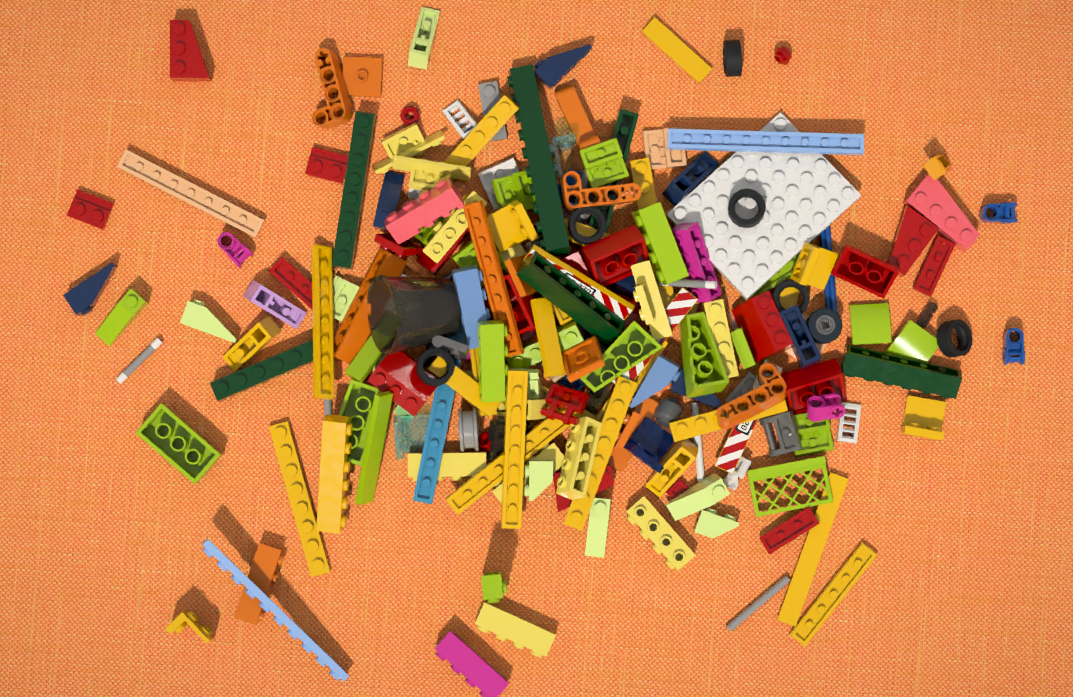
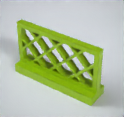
(787, 469)

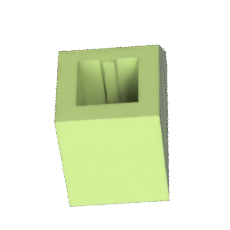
(540, 477)
(713, 525)

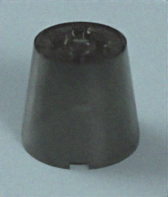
(411, 311)

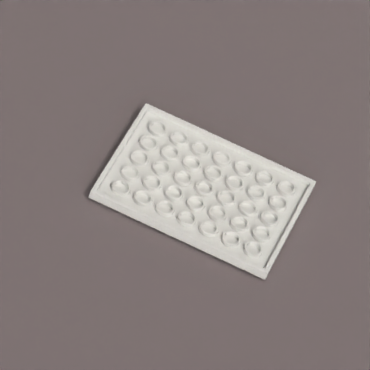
(800, 199)

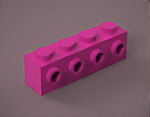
(696, 259)
(471, 665)

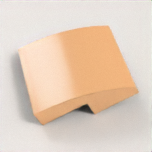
(656, 149)

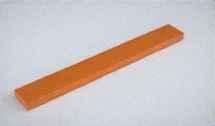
(492, 274)

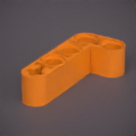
(329, 88)
(576, 117)
(600, 192)
(748, 400)

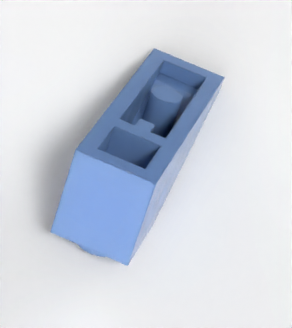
(659, 376)

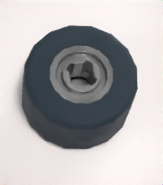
(818, 322)

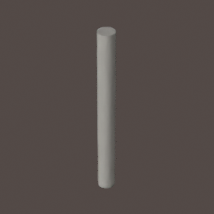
(758, 603)

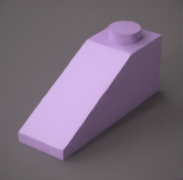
(274, 304)

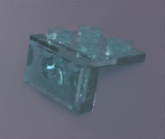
(564, 143)
(410, 433)

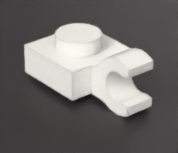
(731, 480)

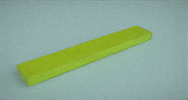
(374, 447)

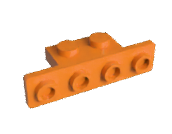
(620, 456)

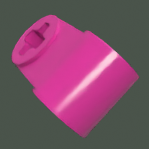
(235, 249)
(823, 407)

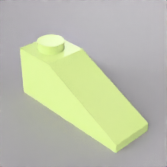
(423, 38)
(203, 319)
(698, 497)
(597, 527)

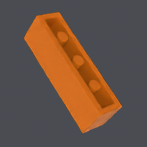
(262, 575)

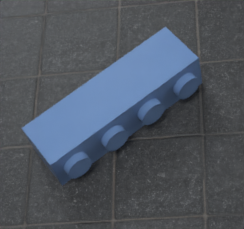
(471, 301)

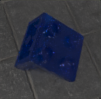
(649, 444)

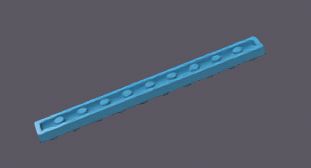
(436, 435)

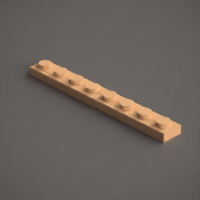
(190, 193)

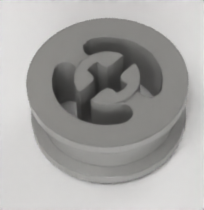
(468, 429)

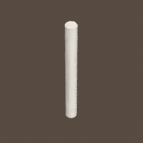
(698, 442)

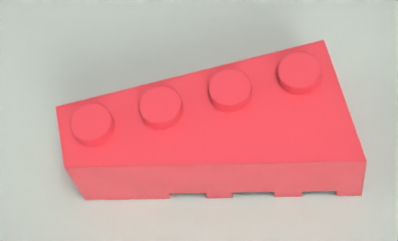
(939, 208)
(424, 210)

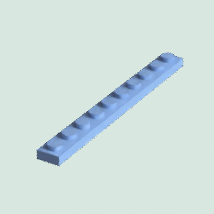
(765, 141)
(268, 605)

